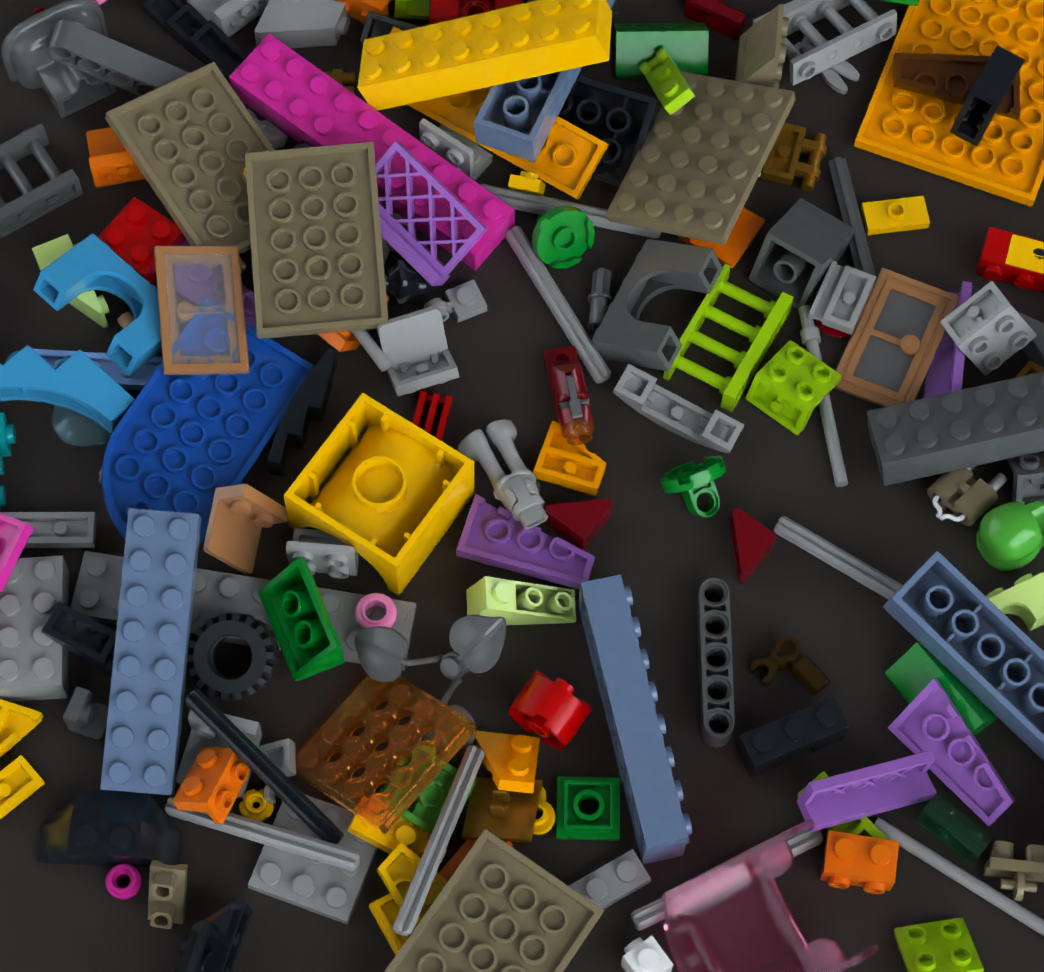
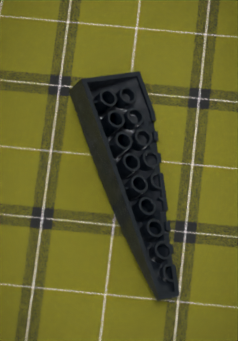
(598, 108)

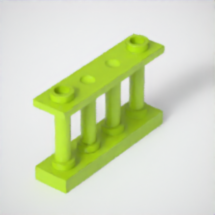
(745, 362)

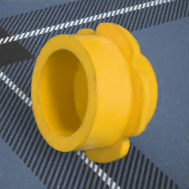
(262, 812)

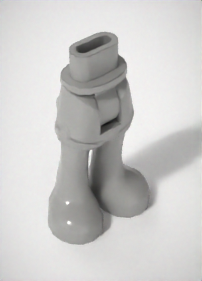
(515, 491)

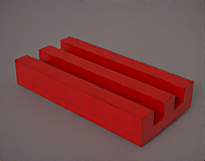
(434, 401)

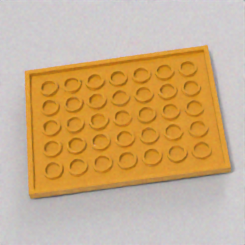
(918, 126)

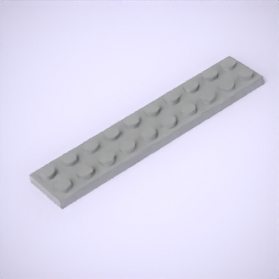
(221, 593)

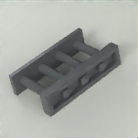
(39, 200)

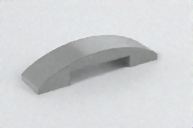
(675, 413)

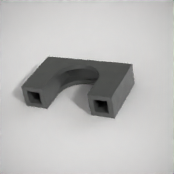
(656, 269)

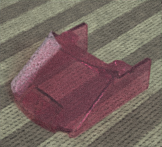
(741, 922)

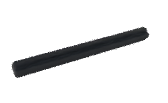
(264, 768)

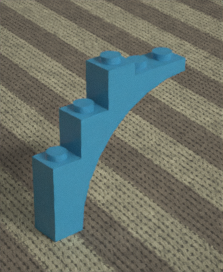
(74, 385)

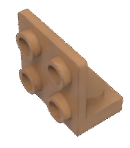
(237, 522)

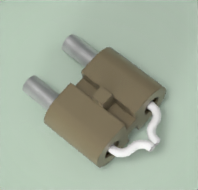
(964, 495)

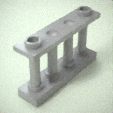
(829, 53)

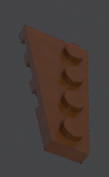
(948, 78)

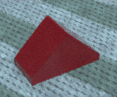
(578, 520)
(750, 543)

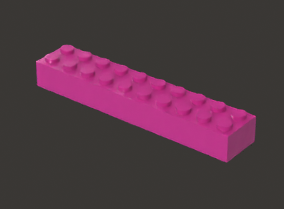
(325, 113)

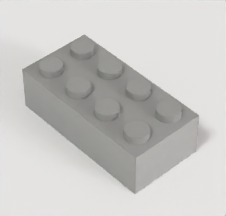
(29, 660)

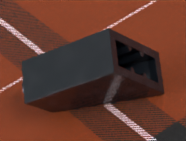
(987, 95)

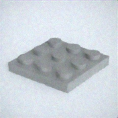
(309, 882)

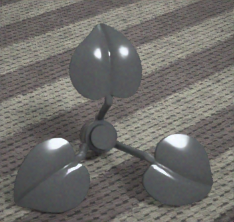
(475, 646)

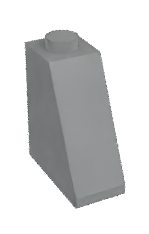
(303, 22)

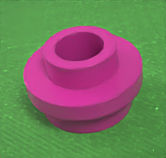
(116, 874)

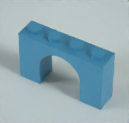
(97, 267)

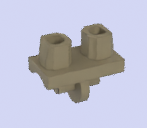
(1018, 873)
(167, 894)

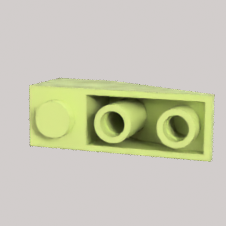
(87, 302)
(521, 602)

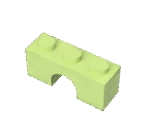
(1022, 600)

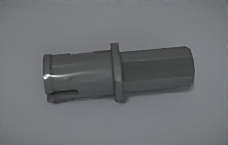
(599, 297)

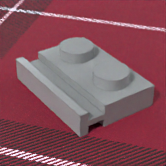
(842, 297)

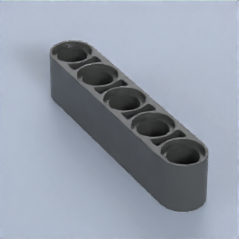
(109, 59)
(715, 677)

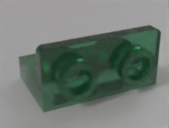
(954, 829)

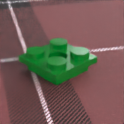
(576, 825)

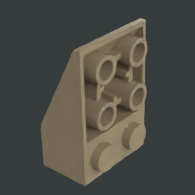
(763, 50)

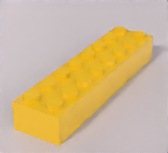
(483, 51)

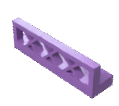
(948, 363)
(867, 791)

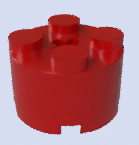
(549, 710)

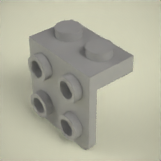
(417, 351)
(323, 553)

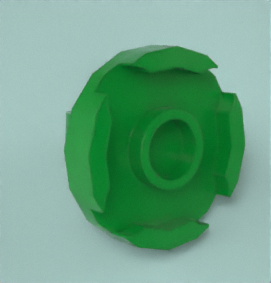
(562, 236)
(696, 479)

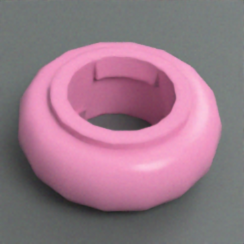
(371, 600)

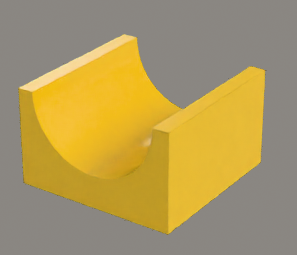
(382, 490)

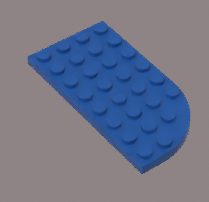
(197, 434)

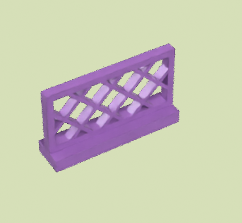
(404, 238)

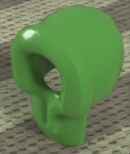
(1011, 534)

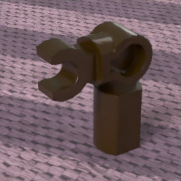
(788, 654)

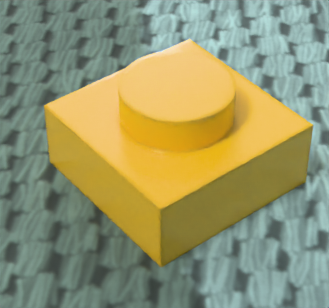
(527, 182)

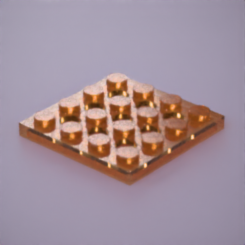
(381, 767)

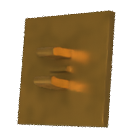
(501, 812)

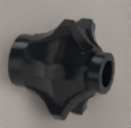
(402, 283)

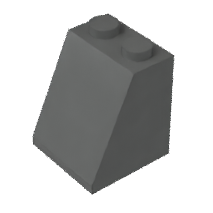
(800, 252)

